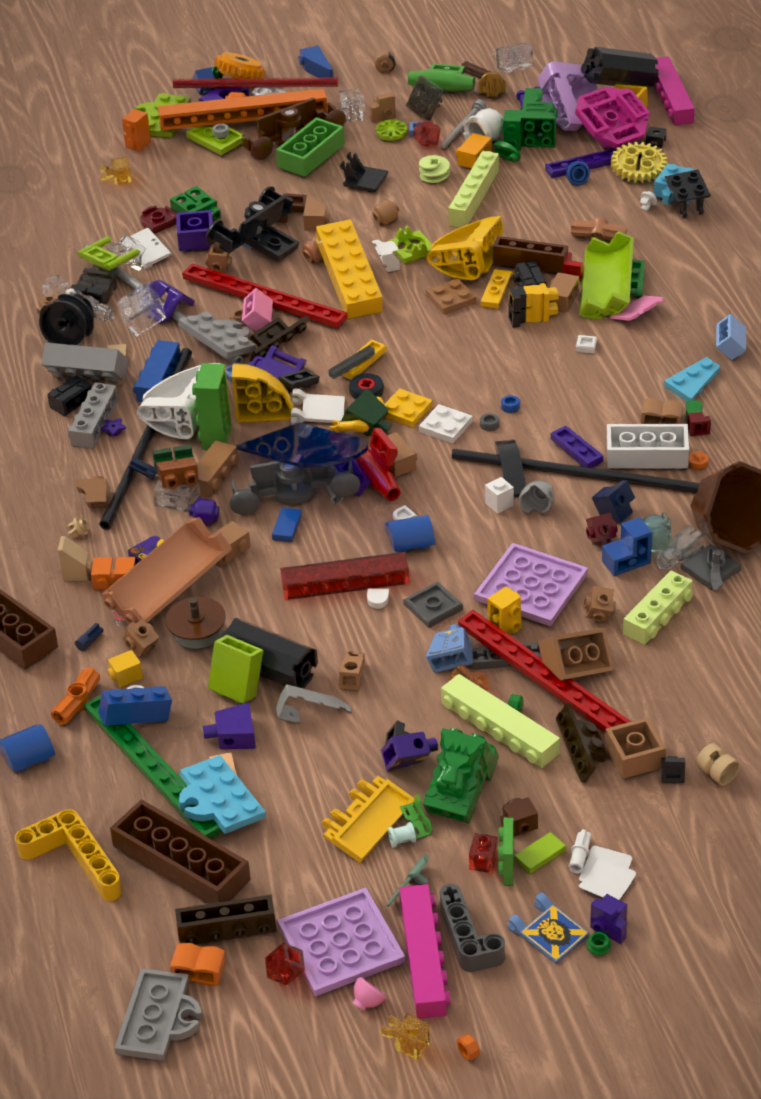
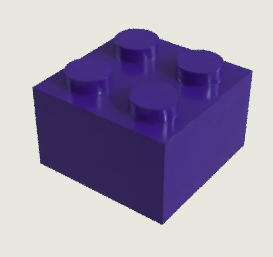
(193, 229)

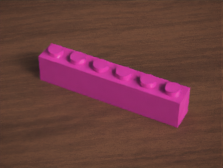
(673, 93)
(423, 952)

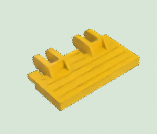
(368, 818)

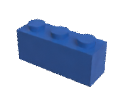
(135, 705)

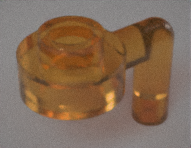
(473, 677)

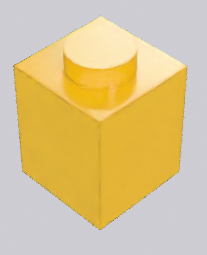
(124, 669)

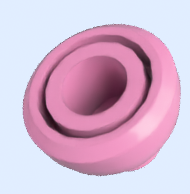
(367, 994)

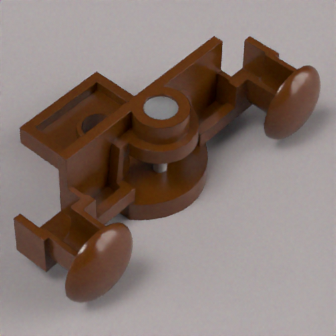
(285, 123)

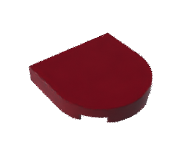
(158, 218)

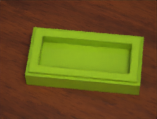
(540, 853)

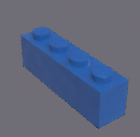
(157, 368)

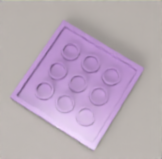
(539, 579)
(342, 941)

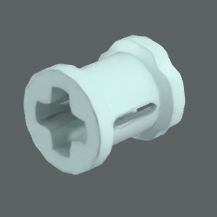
(401, 834)

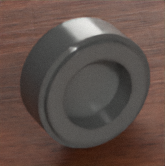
(489, 422)

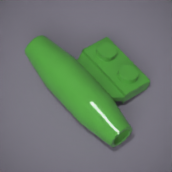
(448, 77)

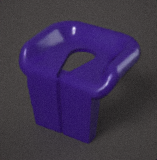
(173, 298)

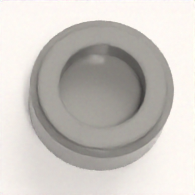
(220, 130)

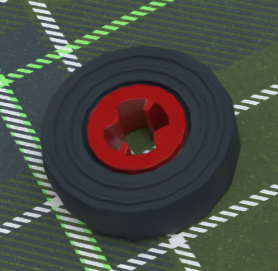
(366, 381)

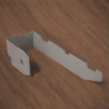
(291, 714)

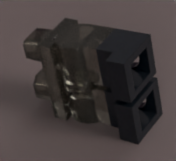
(97, 283)

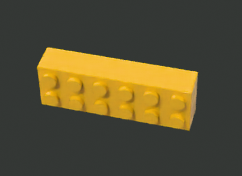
(349, 269)

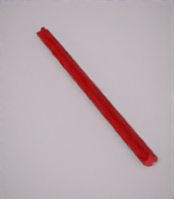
(269, 83)

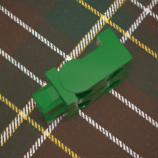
(199, 202)

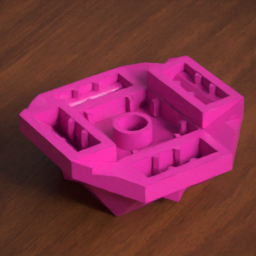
(613, 116)

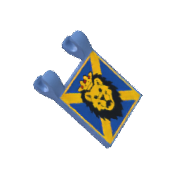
(551, 931)

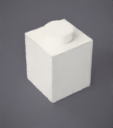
(499, 495)

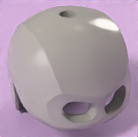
(537, 496)

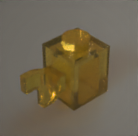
(119, 170)
(410, 1034)

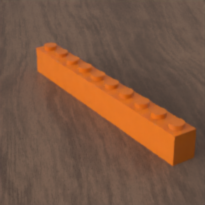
(233, 109)

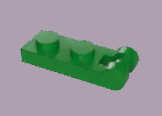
(637, 278)

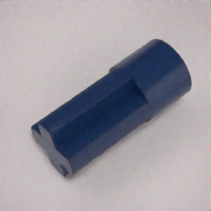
(143, 468)
(88, 637)

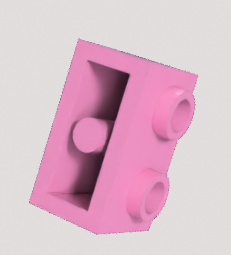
(257, 310)

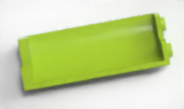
(606, 277)

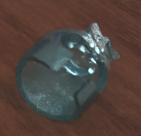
(660, 530)

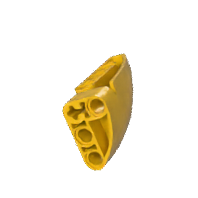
(466, 250)

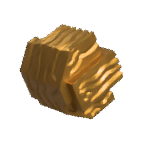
(492, 84)

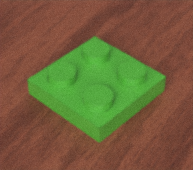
(506, 852)

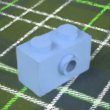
(731, 337)

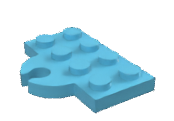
(218, 796)

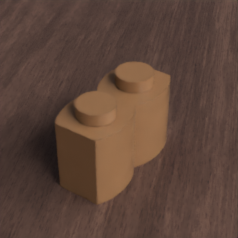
(659, 412)

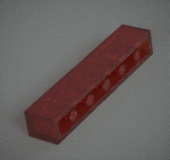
(344, 575)

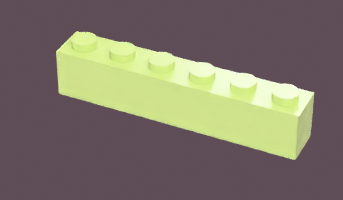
(473, 189)
(500, 721)

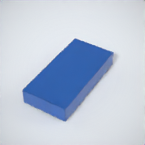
(286, 524)

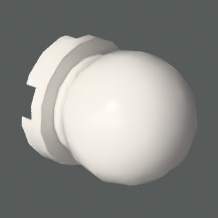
(486, 123)

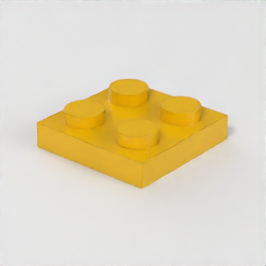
(407, 407)

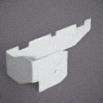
(387, 257)

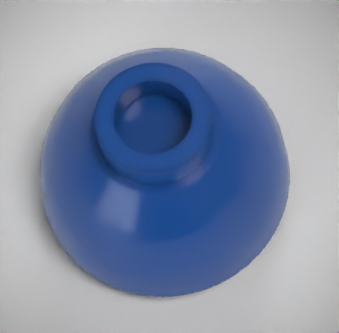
(578, 173)

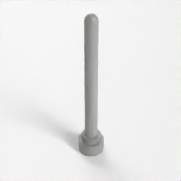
(477, 106)

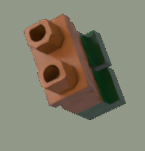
(176, 471)

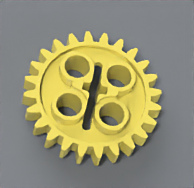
(625, 162)

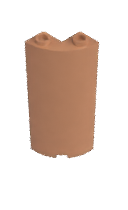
(166, 572)

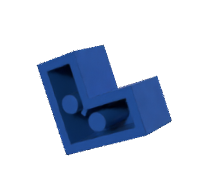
(631, 550)

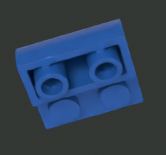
(410, 533)
(26, 748)

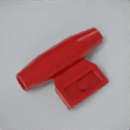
(377, 465)

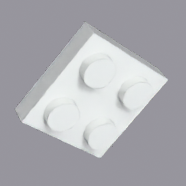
(445, 423)

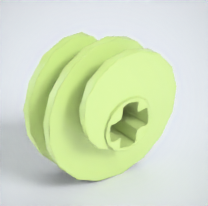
(434, 169)

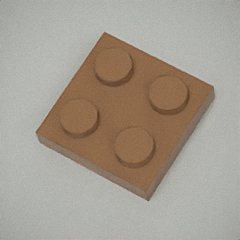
(451, 296)

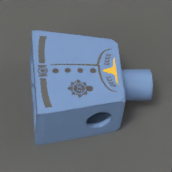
(450, 649)

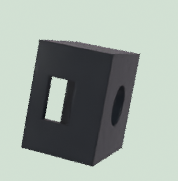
(660, 138)

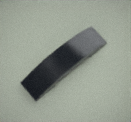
(511, 464)

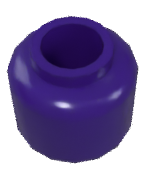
(206, 510)

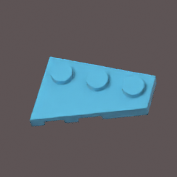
(692, 380)

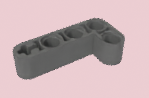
(472, 951)

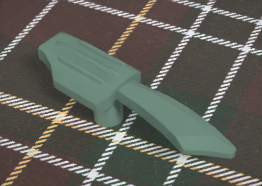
(413, 875)

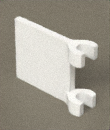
(317, 407)

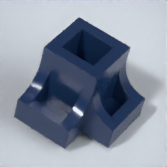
(615, 500)

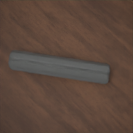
(351, 362)

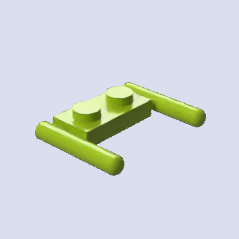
(104, 258)

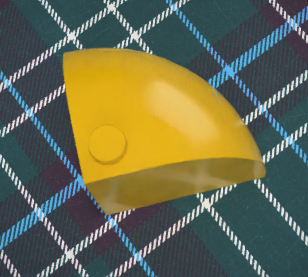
(259, 395)

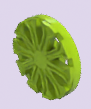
(391, 130)

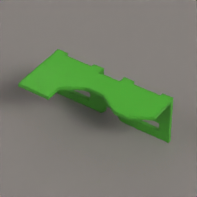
(414, 817)

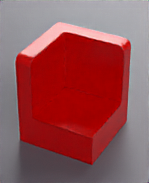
(572, 267)

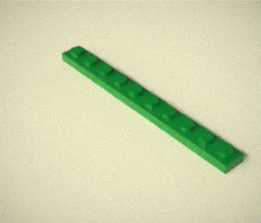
(151, 766)

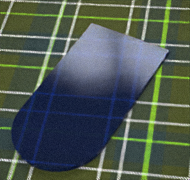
(306, 446)

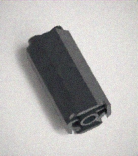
(621, 67)
(282, 657)

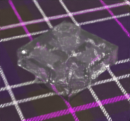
(126, 245)

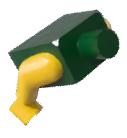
(364, 415)

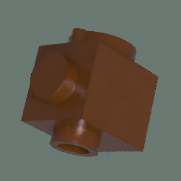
(523, 814)

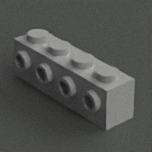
(92, 415)

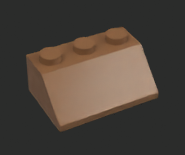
(577, 653)

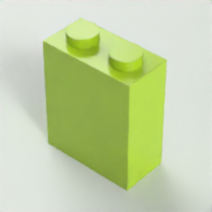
(235, 669)

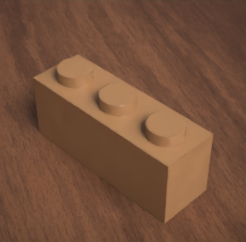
(216, 466)

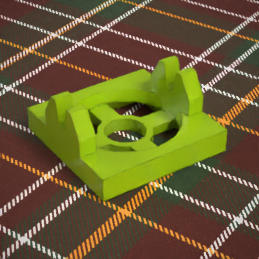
(417, 251)

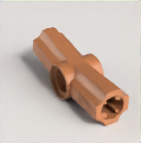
(598, 228)

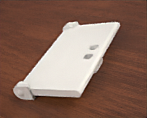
(155, 249)

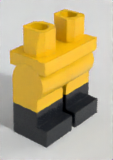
(531, 304)

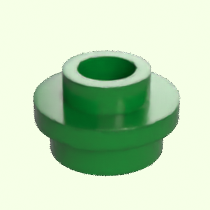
(598, 944)

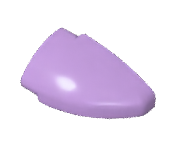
(563, 85)

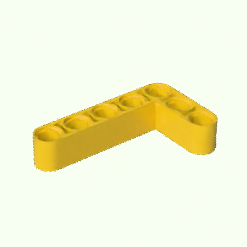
(69, 829)

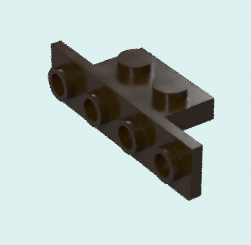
(275, 334)
(581, 741)

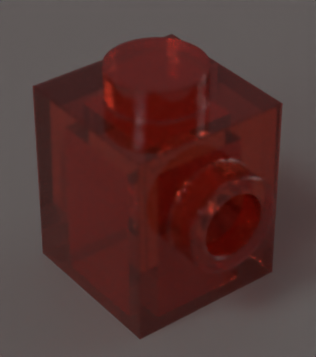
(483, 853)

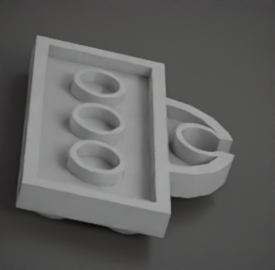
(222, 336)
(157, 1015)

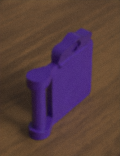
(276, 367)

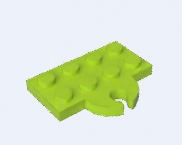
(152, 110)

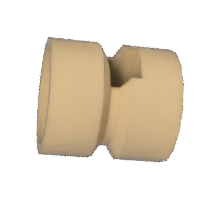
(717, 764)

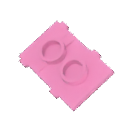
(638, 307)

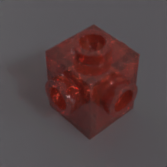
(427, 133)
(284, 963)

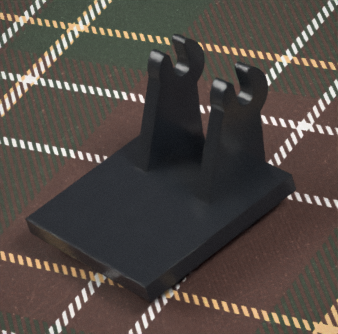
(361, 176)
(687, 187)

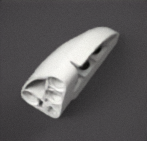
(170, 405)

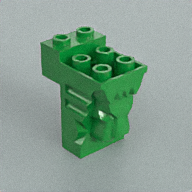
(533, 124)
(460, 774)

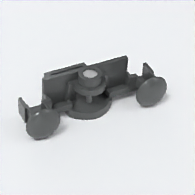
(290, 485)

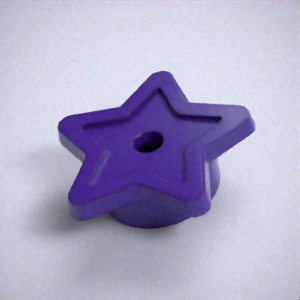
(113, 427)

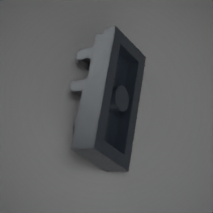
(299, 379)

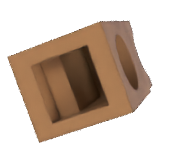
(351, 671)

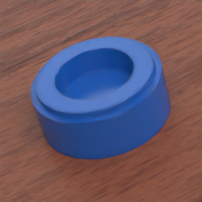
(510, 404)

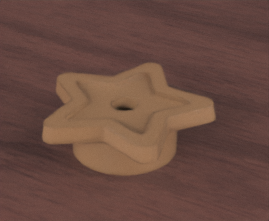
(237, 316)

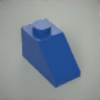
(204, 74)

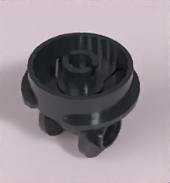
(67, 319)

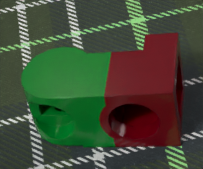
(697, 422)

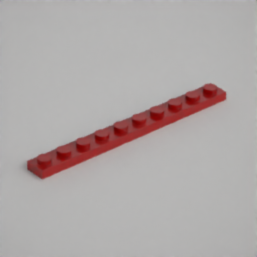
(281, 300)
(533, 667)

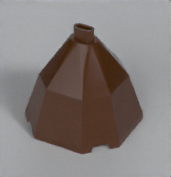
(730, 507)

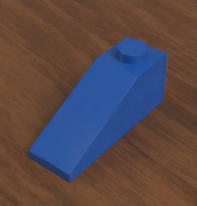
(315, 62)

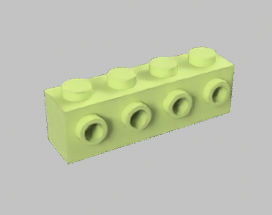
(657, 607)

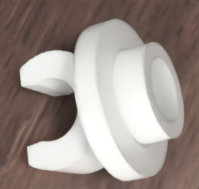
(647, 199)

